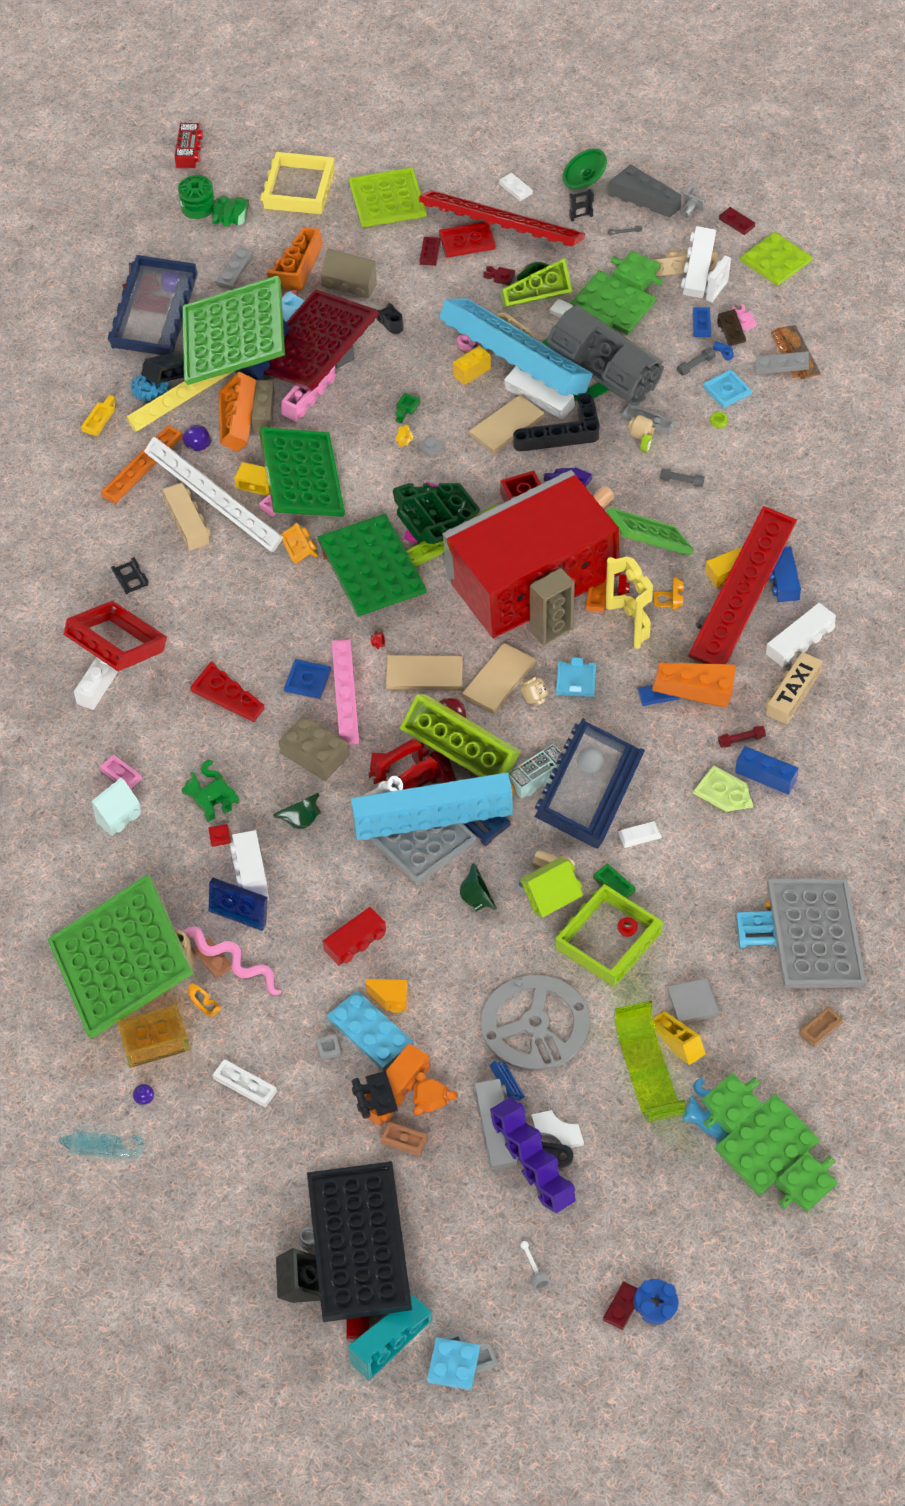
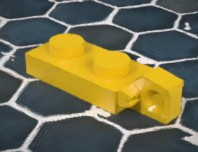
(99, 416)

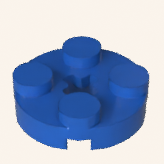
(664, 1292)

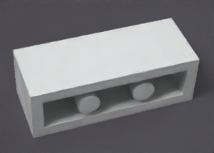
(94, 684)

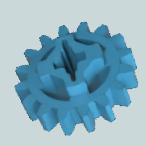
(146, 389)

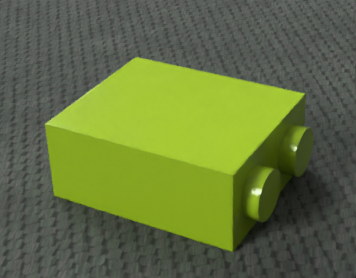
(551, 887)

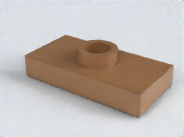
(821, 1027)

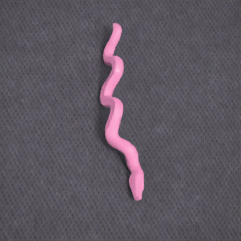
(235, 950)

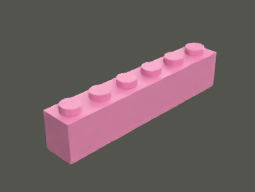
(345, 691)

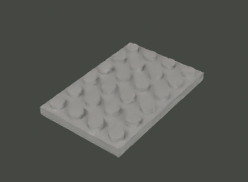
(815, 933)

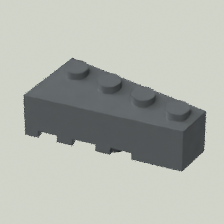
(644, 191)

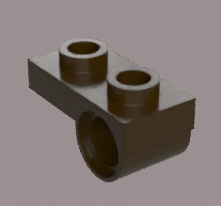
(731, 327)

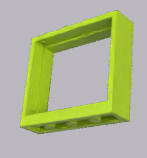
(605, 893)

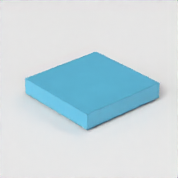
(727, 388)

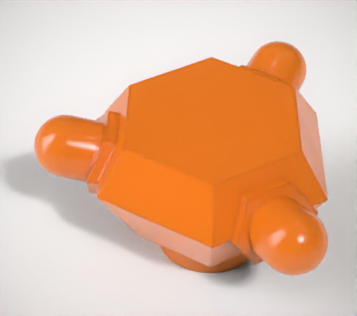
(430, 1094)

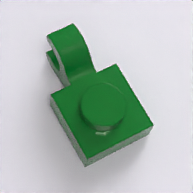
(406, 405)

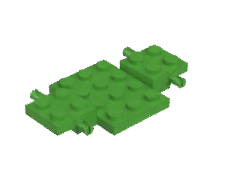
(622, 297)
(767, 1144)

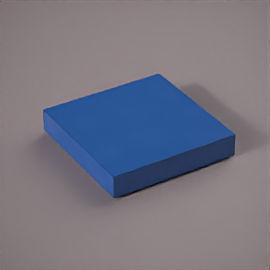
(307, 678)

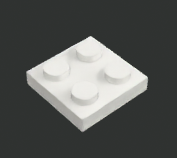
(718, 278)

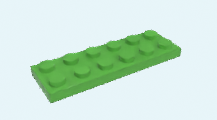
(649, 531)

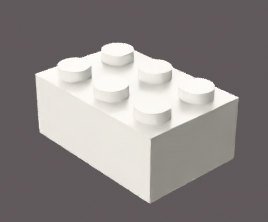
(248, 862)

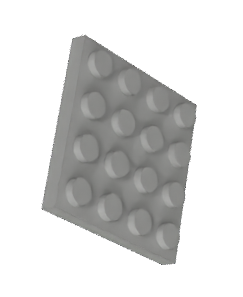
(425, 851)

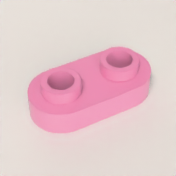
(462, 339)

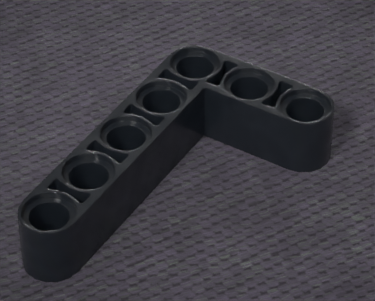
(562, 434)

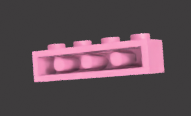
(299, 399)

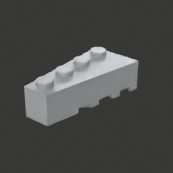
(489, 1095)

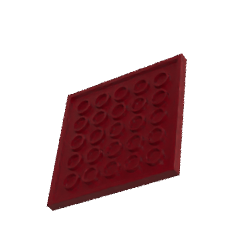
(319, 338)

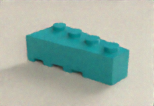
(387, 1338)

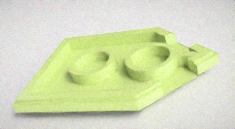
(724, 790)

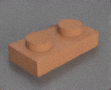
(216, 964)
(404, 1139)

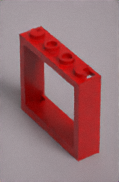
(78, 630)

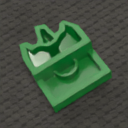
(229, 210)

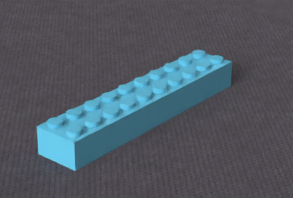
(515, 346)

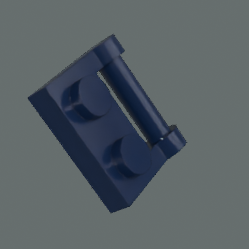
(494, 825)

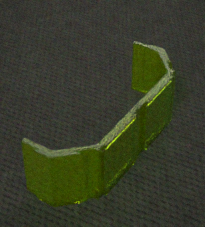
(646, 1062)

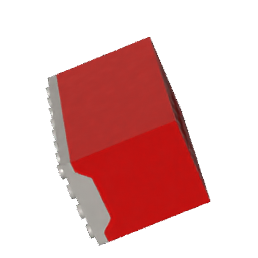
(524, 540)

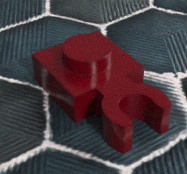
(501, 276)

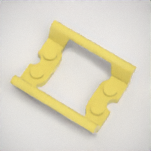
(631, 606)

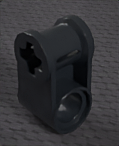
(391, 319)

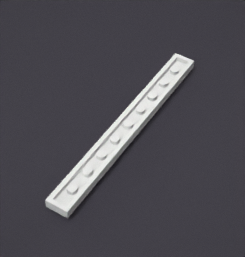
(213, 494)

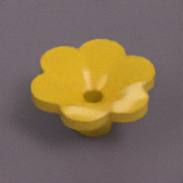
(404, 435)

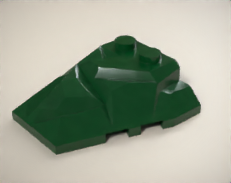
(433, 509)

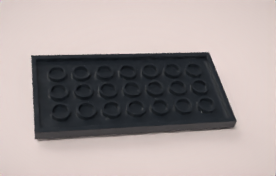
(358, 1242)

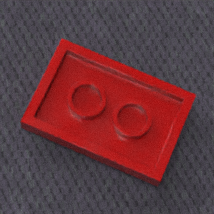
(467, 239)

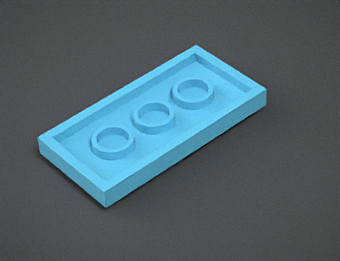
(369, 1029)

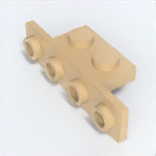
(675, 262)

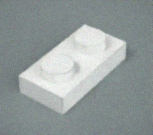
(515, 186)

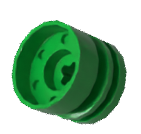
(196, 196)

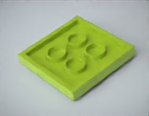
(776, 258)

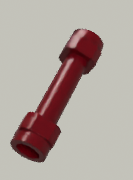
(757, 732)

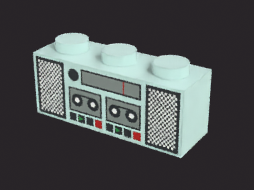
(534, 772)

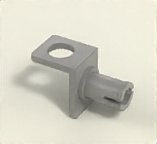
(691, 201)

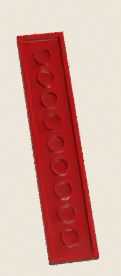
(504, 218)
(743, 587)

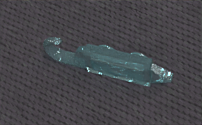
(100, 1145)

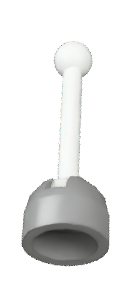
(539, 1278)

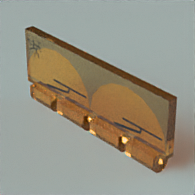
(790, 341)

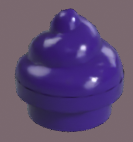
(143, 1094)

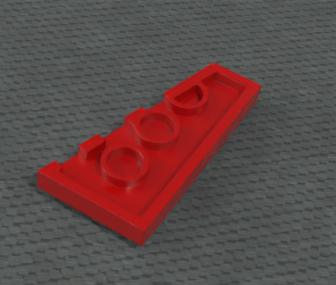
(221, 690)

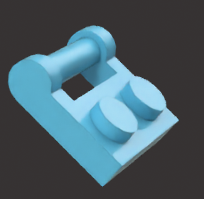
(755, 923)

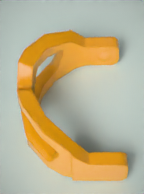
(192, 989)

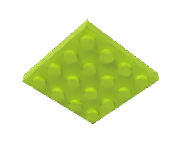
(387, 197)

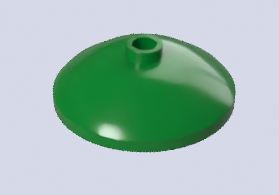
(585, 169)

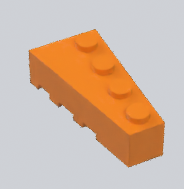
(298, 259)
(236, 411)
(696, 682)

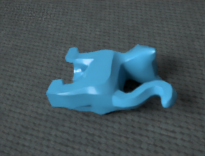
(696, 1115)

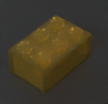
(153, 1035)

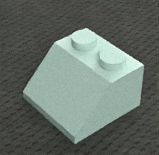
(116, 807)

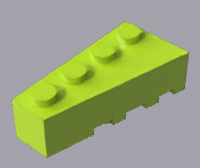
(541, 285)

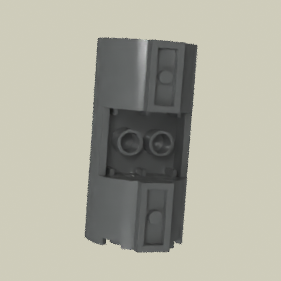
(607, 354)

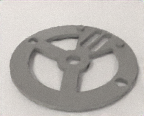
(541, 985)

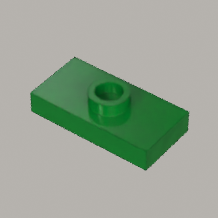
(610, 877)

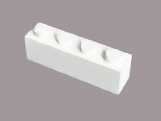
(699, 262)
(538, 393)
(801, 635)

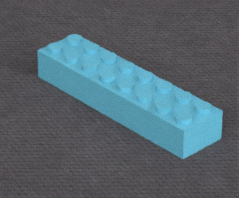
(432, 806)

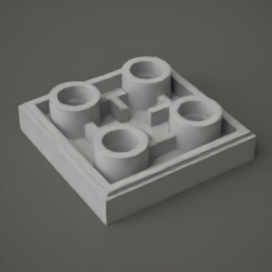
(693, 1001)

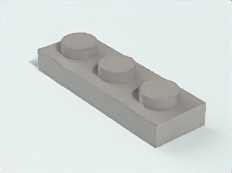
(234, 268)
(782, 362)

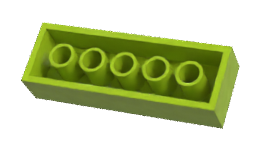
(458, 738)

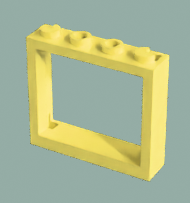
(298, 204)

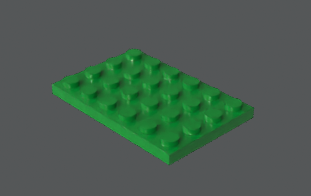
(301, 472)
(371, 565)

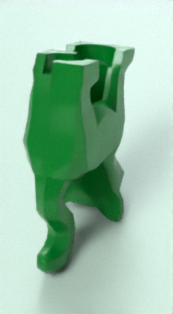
(212, 794)

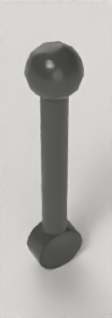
(638, 228)

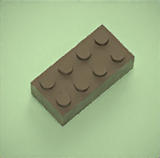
(552, 606)

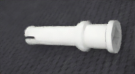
(392, 784)

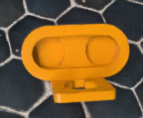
(676, 598)

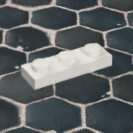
(244, 1083)

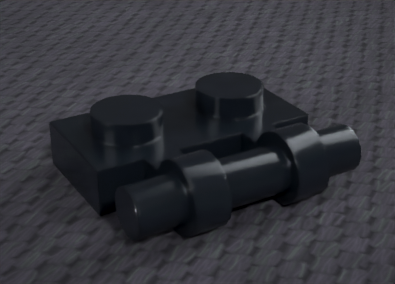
(381, 1094)

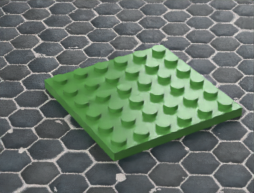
(233, 330)
(120, 956)

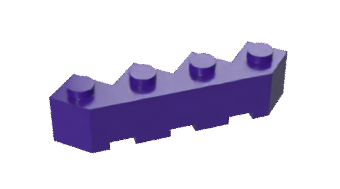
(538, 1164)

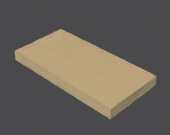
(499, 427)
(424, 672)
(498, 678)

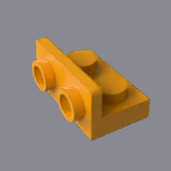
(298, 543)

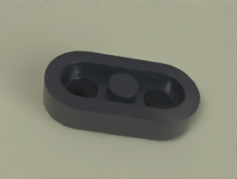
(556, 1150)

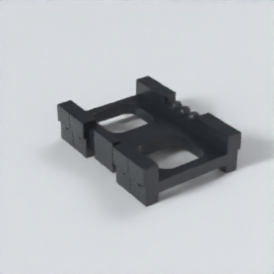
(584, 204)
(136, 574)

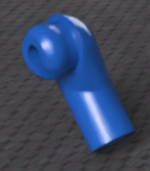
(726, 350)

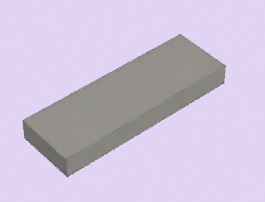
(660, 422)

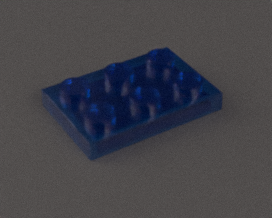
(237, 904)

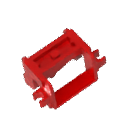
(416, 776)

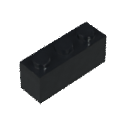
(164, 367)

